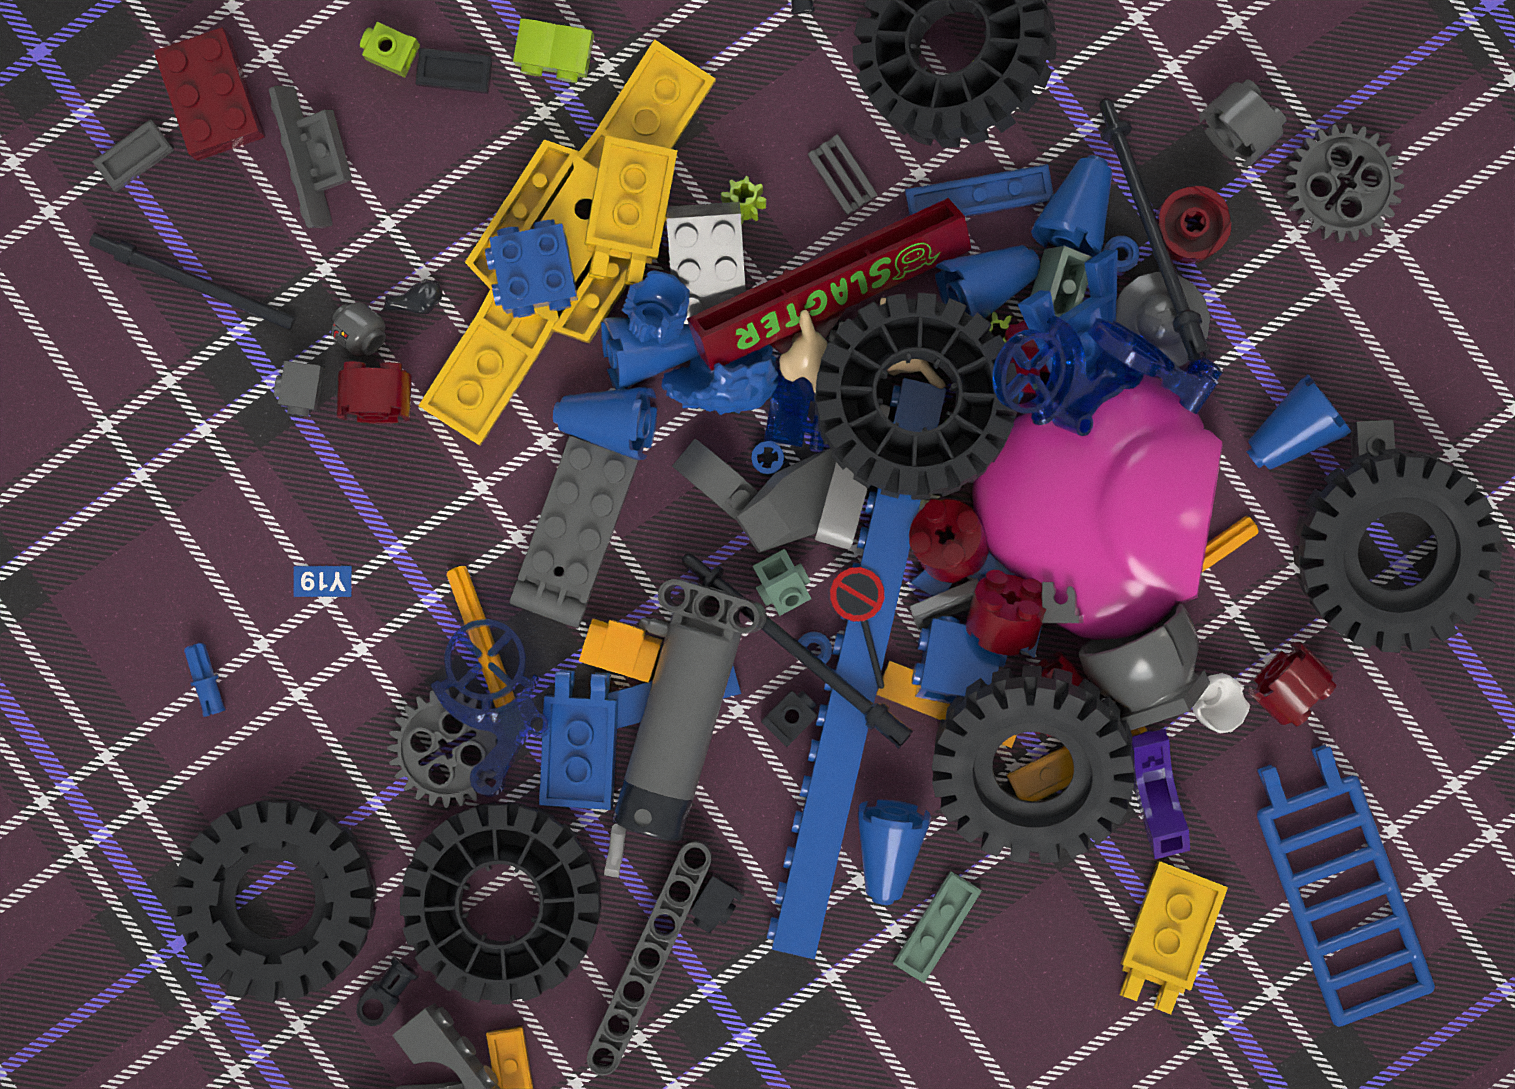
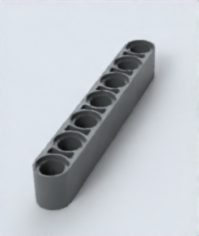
(648, 974)

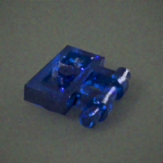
(789, 414)

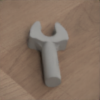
(615, 851)

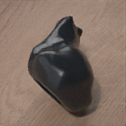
(418, 299)

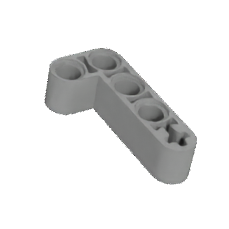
(842, 506)

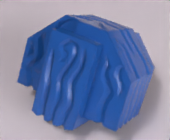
(657, 307)

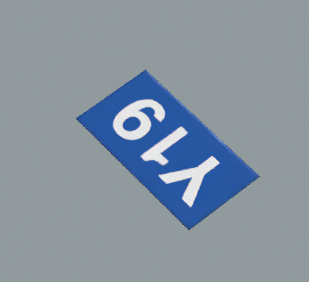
(322, 581)

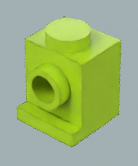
(398, 58)

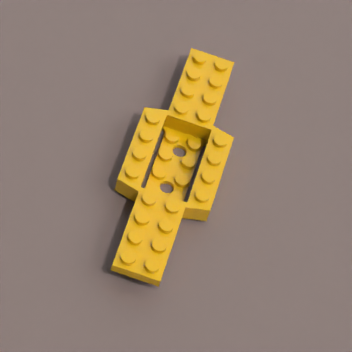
(501, 348)

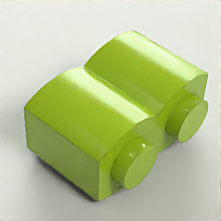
(553, 49)

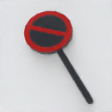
(858, 597)

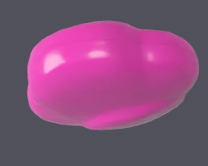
(1107, 510)

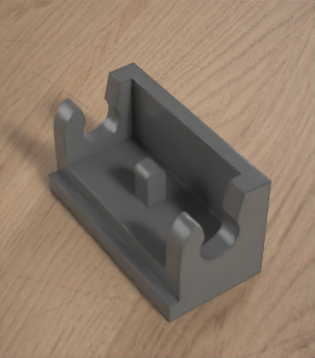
(1058, 612)

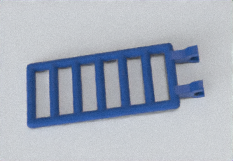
(1387, 885)

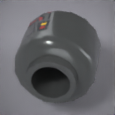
(358, 329)

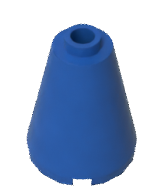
(1078, 209)
(987, 278)
(637, 360)
(610, 419)
(1297, 427)
(889, 846)

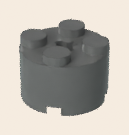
(1242, 122)

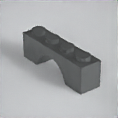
(434, 1039)

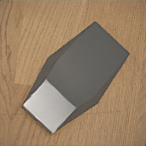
(789, 503)

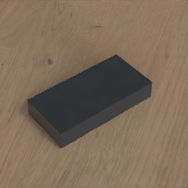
(454, 70)

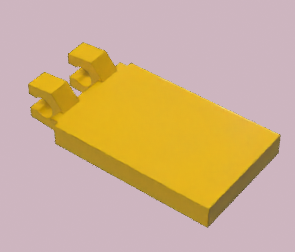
(629, 205)
(1171, 934)

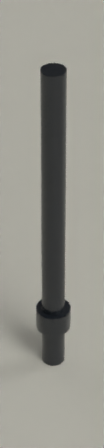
(127, 253)

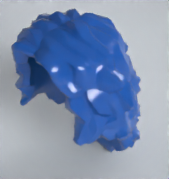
(728, 388)

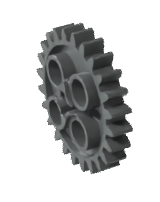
(1369, 201)
(431, 719)

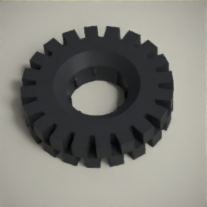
(958, 102)
(882, 451)
(511, 837)

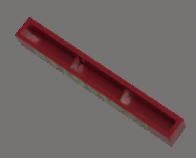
(830, 283)

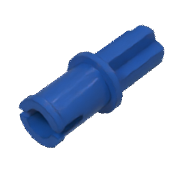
(204, 679)

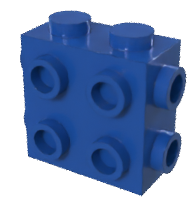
(532, 269)
(951, 661)

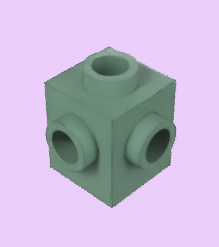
(782, 582)

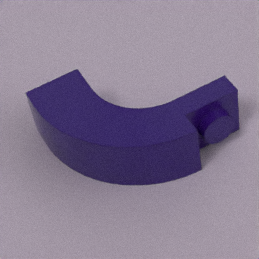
(1158, 795)

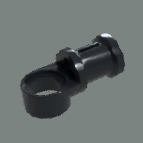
(385, 993)

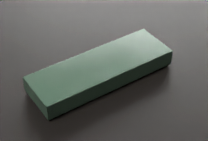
(937, 926)

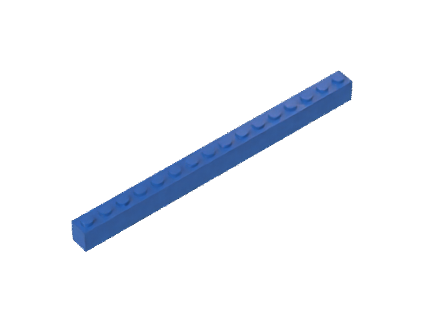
(843, 726)

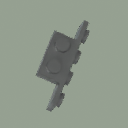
(312, 152)

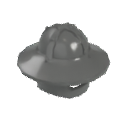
(1149, 312)

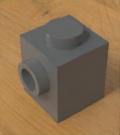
(300, 387)
(1371, 437)

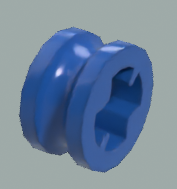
(759, 449)

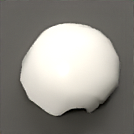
(1222, 704)

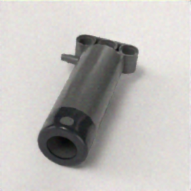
(681, 707)

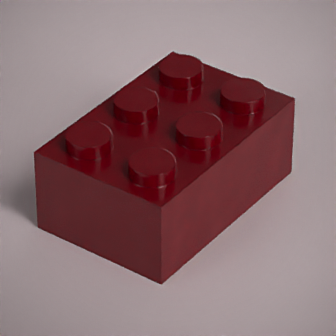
(209, 94)

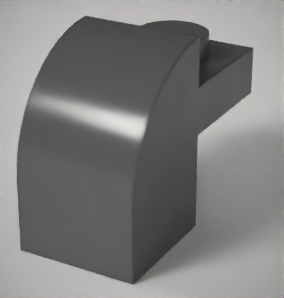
(714, 478)

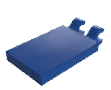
(581, 745)

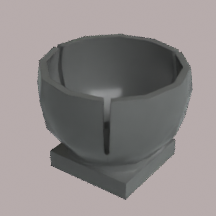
(1149, 670)

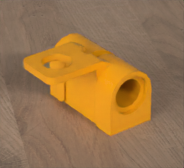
(621, 649)

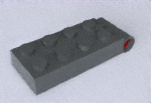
(574, 532)

